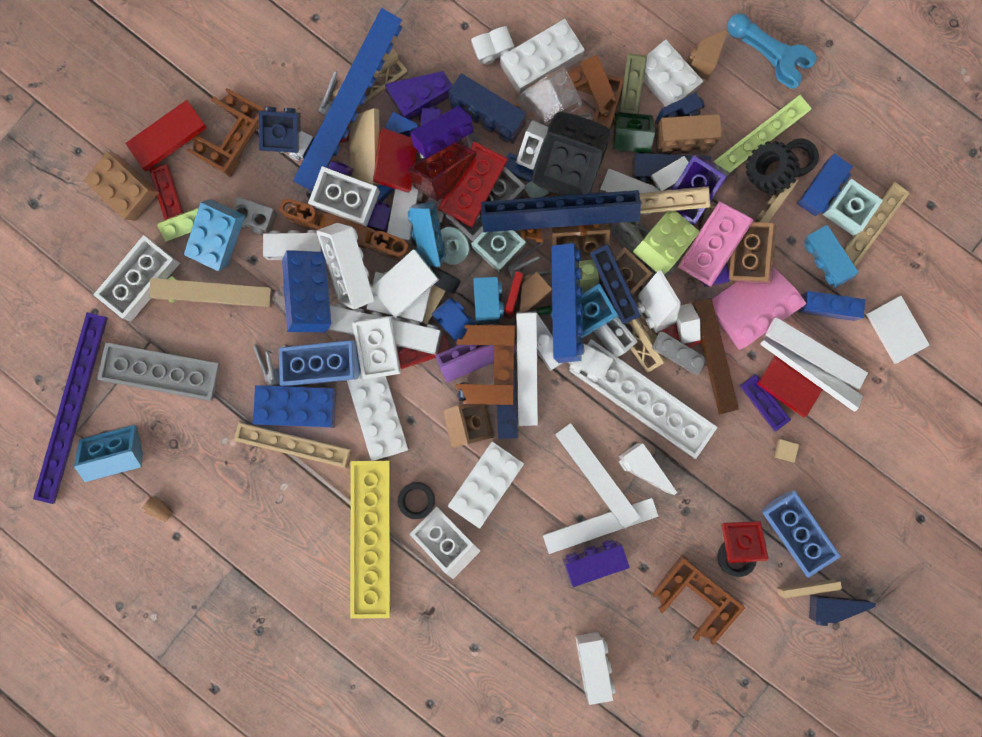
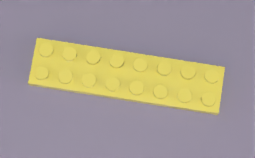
(370, 539)

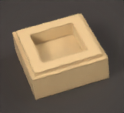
(786, 451)

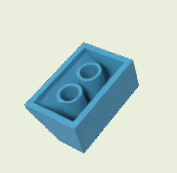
(427, 233)
(596, 309)
(108, 453)

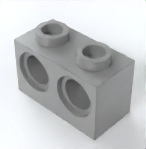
(255, 212)

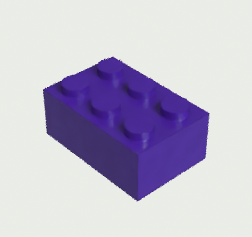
(595, 562)

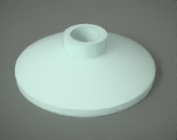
(453, 254)

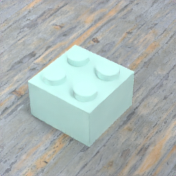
(852, 207)
(498, 247)

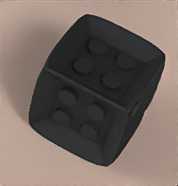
(570, 155)

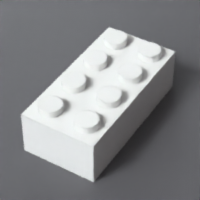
(542, 56)
(346, 265)
(129, 284)
(485, 485)

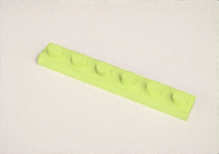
(765, 132)

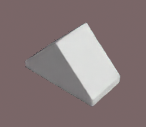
(688, 324)

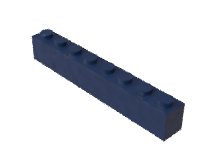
(561, 211)

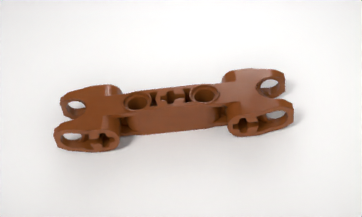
(368, 238)

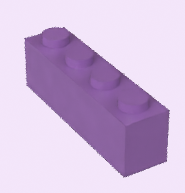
(464, 360)

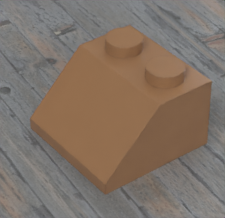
(706, 55)
(633, 269)
(533, 292)
(468, 424)

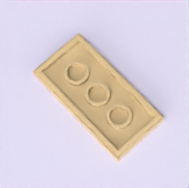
(364, 145)

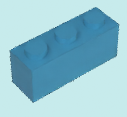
(830, 257)

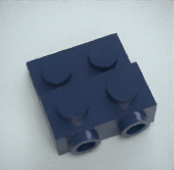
(687, 106)
(279, 130)

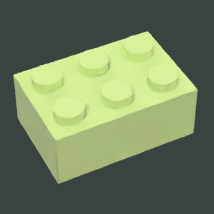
(666, 242)

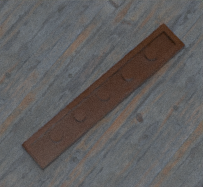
(715, 357)

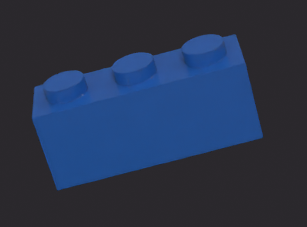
(825, 185)
(833, 306)

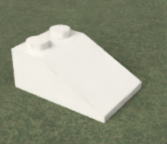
(659, 303)
(642, 464)
(444, 543)

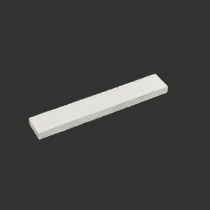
(816, 353)
(527, 368)
(814, 373)
(597, 476)
(595, 527)

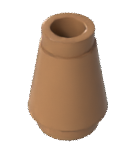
(157, 509)

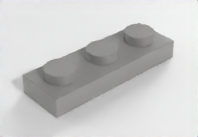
(679, 353)

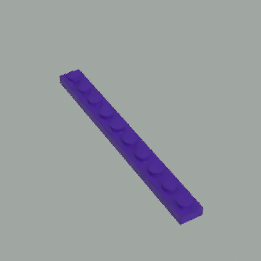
(70, 408)

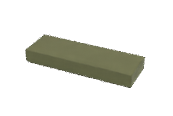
(633, 83)

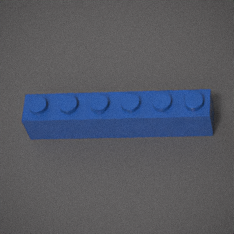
(566, 303)

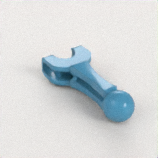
(779, 54)

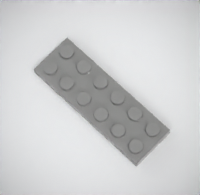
(158, 371)

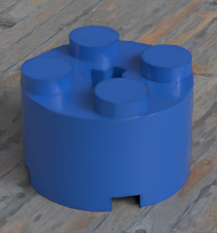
(453, 318)

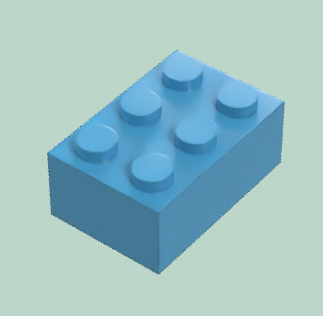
(214, 234)
(487, 296)

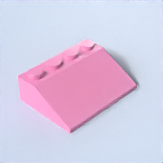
(749, 308)

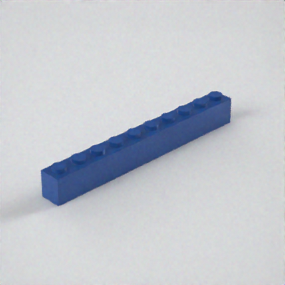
(349, 97)

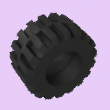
(765, 156)

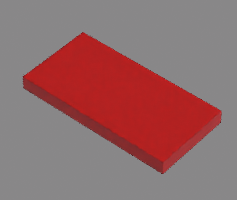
(166, 135)
(474, 186)

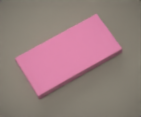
(715, 243)

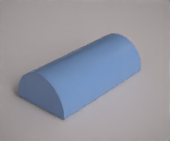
(318, 363)
(800, 533)

